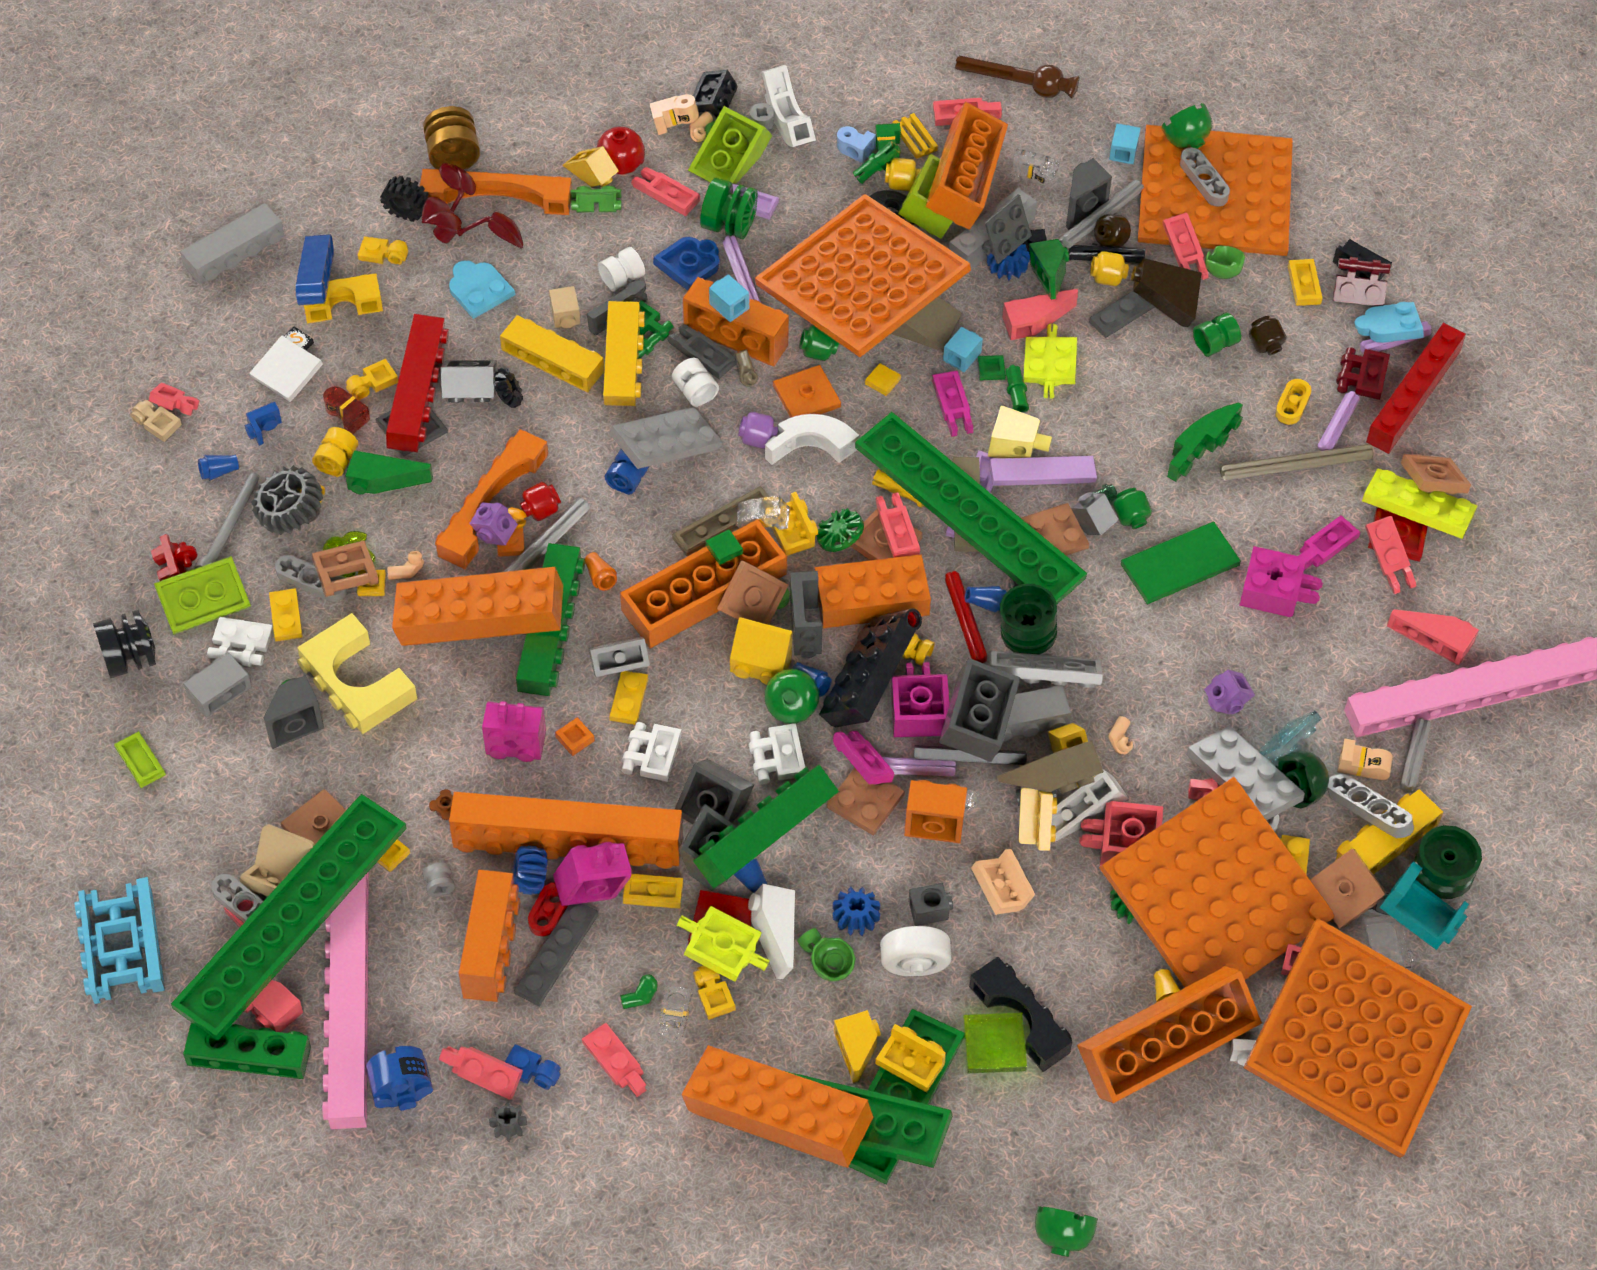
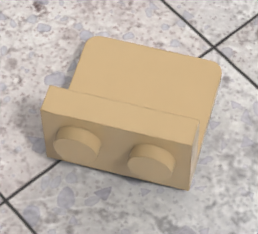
(275, 858)

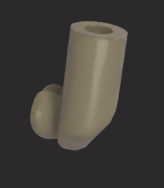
(746, 371)

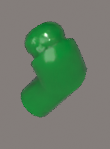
(643, 993)

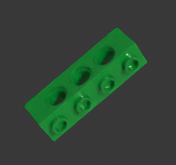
(259, 1060)

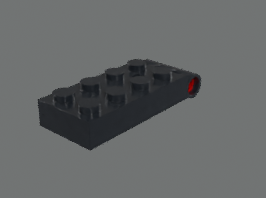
(869, 668)

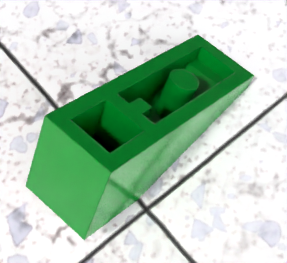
(1049, 264)
(382, 473)

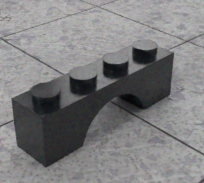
(998, 986)

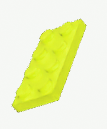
(1407, 500)

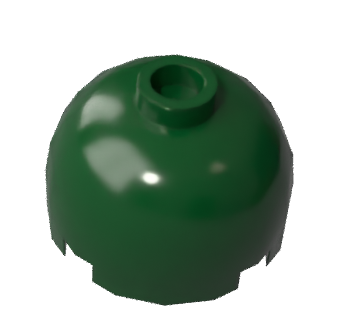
(1306, 773)

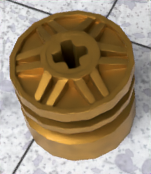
(451, 137)

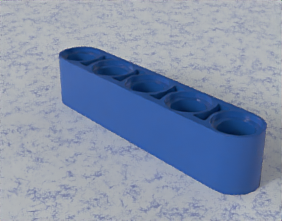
(314, 270)

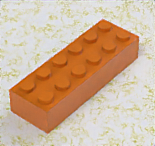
(967, 166)
(695, 586)
(478, 606)
(1169, 1034)
(778, 1106)

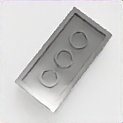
(665, 437)
(1051, 668)
(1230, 756)

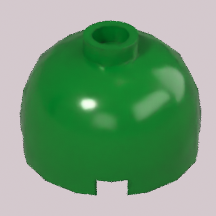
(1189, 127)
(791, 696)
(1064, 1230)

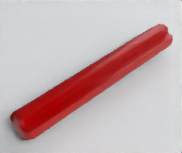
(965, 617)

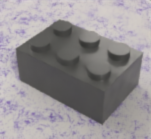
(979, 710)

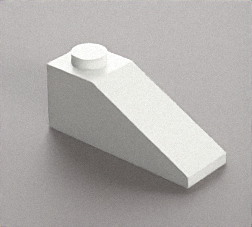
(1086, 803)
(774, 917)

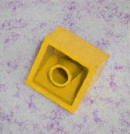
(760, 650)

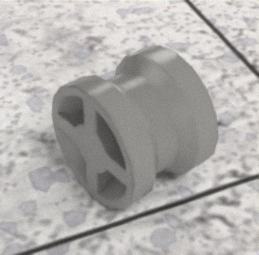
(763, 115)
(438, 879)

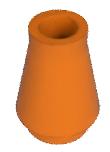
(600, 572)

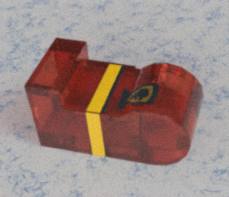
(346, 407)

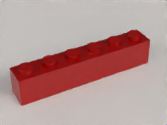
(416, 383)
(1415, 388)

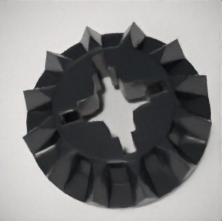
(507, 387)

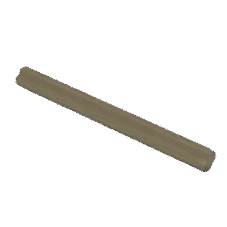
(1296, 462)

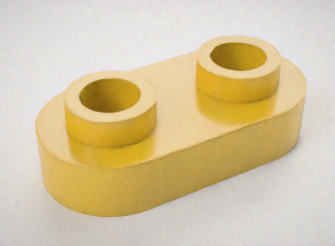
(1292, 403)

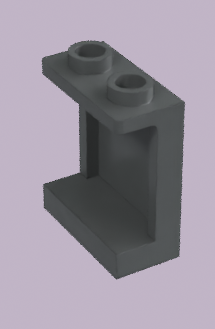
(804, 595)

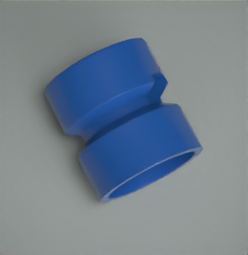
(623, 474)

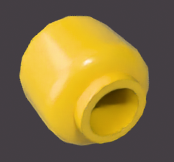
(901, 174)
(1109, 268)

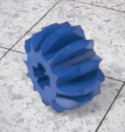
(1013, 264)
(530, 869)
(856, 919)

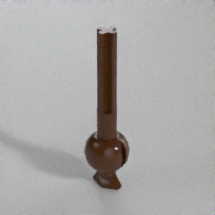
(1046, 80)

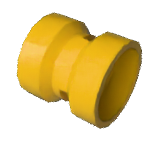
(919, 649)

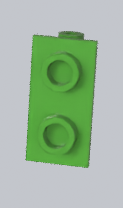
(605, 196)

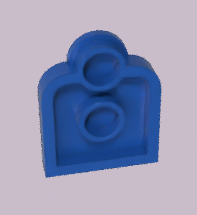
(688, 260)

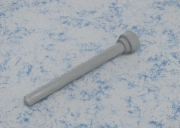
(230, 522)

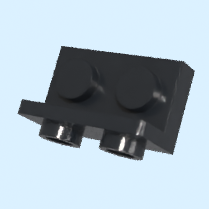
(715, 91)
(1353, 249)

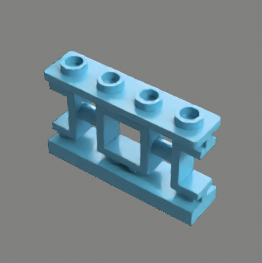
(142, 936)

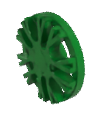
(839, 530)

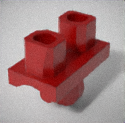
(175, 555)

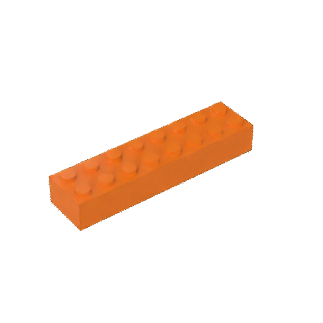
(557, 826)

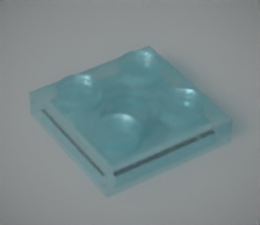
(1286, 739)

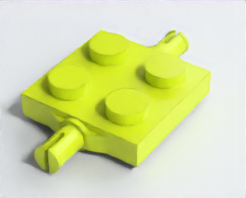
(1050, 360)
(722, 943)

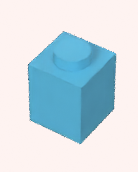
(1124, 143)
(728, 298)
(962, 349)

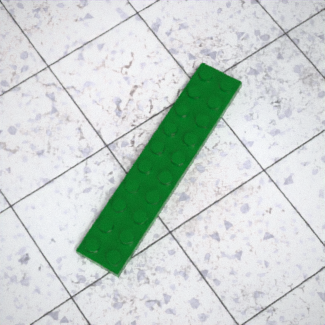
(968, 508)
(288, 917)

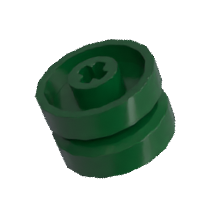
(1448, 861)

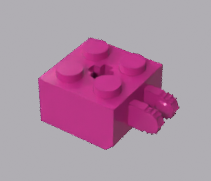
(1278, 582)
(919, 703)
(514, 731)
(592, 873)

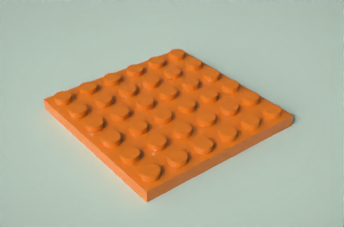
(1258, 200)
(862, 275)
(1216, 888)
(1358, 1037)

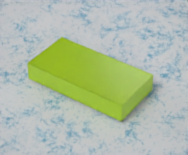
(139, 759)

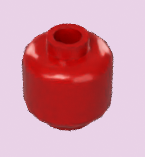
(540, 501)

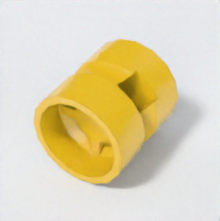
(335, 451)

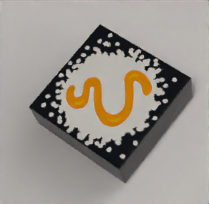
(299, 338)

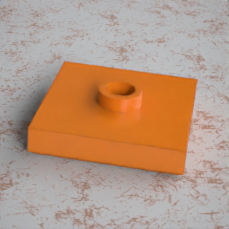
(807, 392)

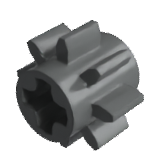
(513, 1127)

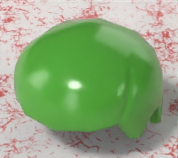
(1225, 262)
(833, 953)

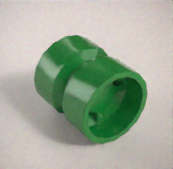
(1217, 334)

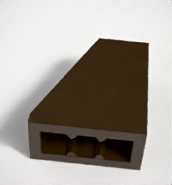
(1168, 289)

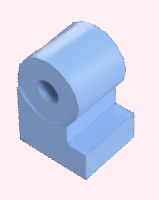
(855, 144)

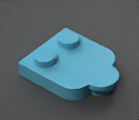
(478, 287)
(1390, 323)

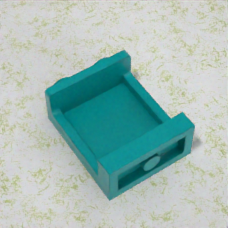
(1423, 910)

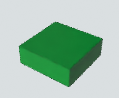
(991, 367)
(724, 547)

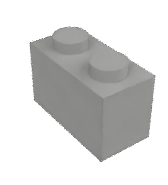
(619, 656)
(217, 685)

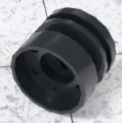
(125, 643)

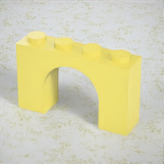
(362, 705)

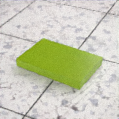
(202, 595)

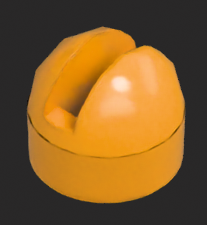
(518, 515)

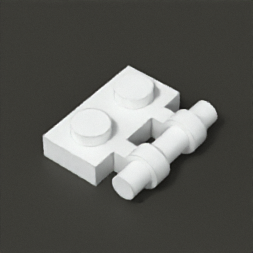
(241, 634)
(659, 753)
(786, 753)

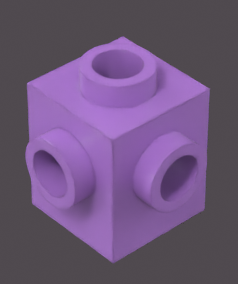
(493, 523)
(1228, 692)

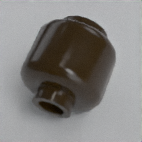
(1112, 230)
(1267, 335)

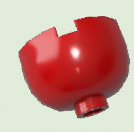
(624, 148)

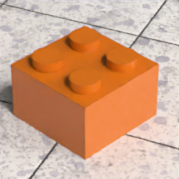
(935, 811)

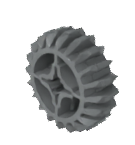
(289, 505)

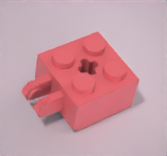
(1120, 827)

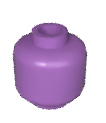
(757, 429)

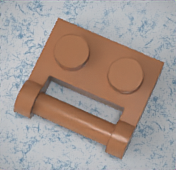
(344, 561)

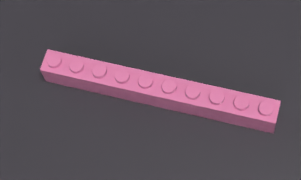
(1472, 687)
(347, 1011)

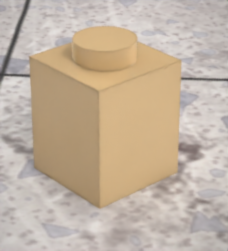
(564, 307)

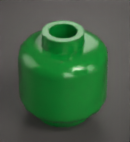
(817, 344)
(1132, 508)

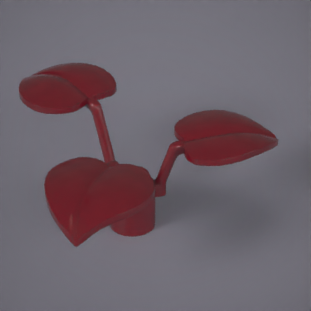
(448, 224)

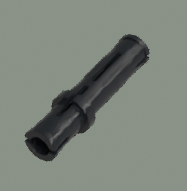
(1086, 253)

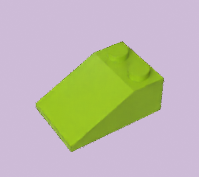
(734, 153)
(915, 202)

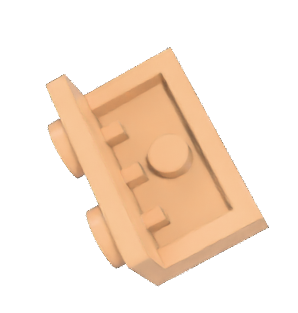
(1003, 883)

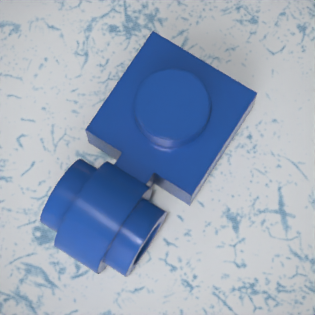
(545, 1074)

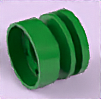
(724, 207)

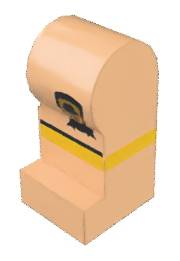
(674, 112)
(1364, 761)

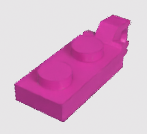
(1328, 542)

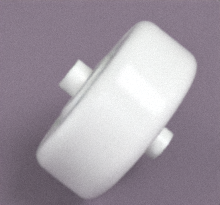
(915, 951)

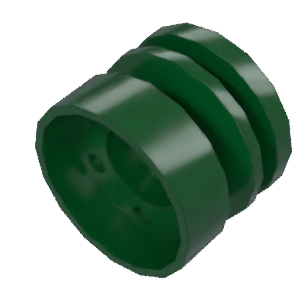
(1028, 619)

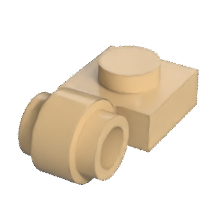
(157, 422)

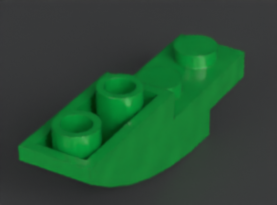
(1203, 434)

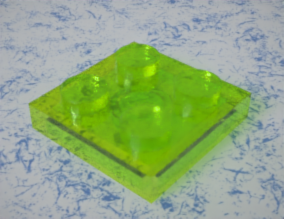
(994, 1043)

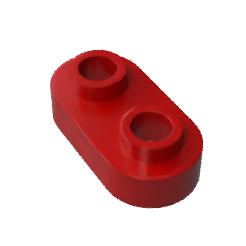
(546, 910)

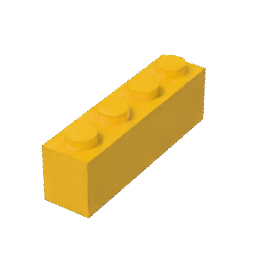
(552, 353)
(622, 353)
(1380, 848)

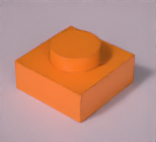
(514, 546)
(574, 736)

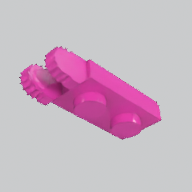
(952, 401)
(863, 757)

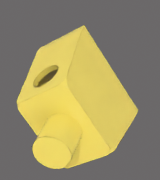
(1016, 435)

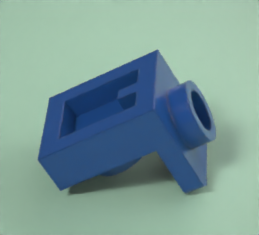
(262, 419)

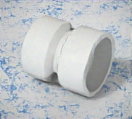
(622, 268)
(695, 382)

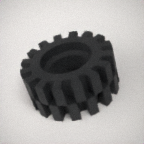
(404, 198)

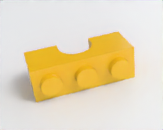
(359, 290)

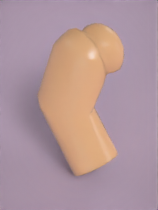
(697, 128)
(407, 570)
(1117, 736)

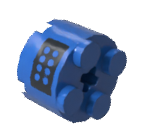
(399, 1078)

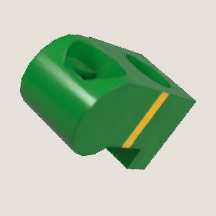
(887, 133)

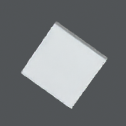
(286, 368)

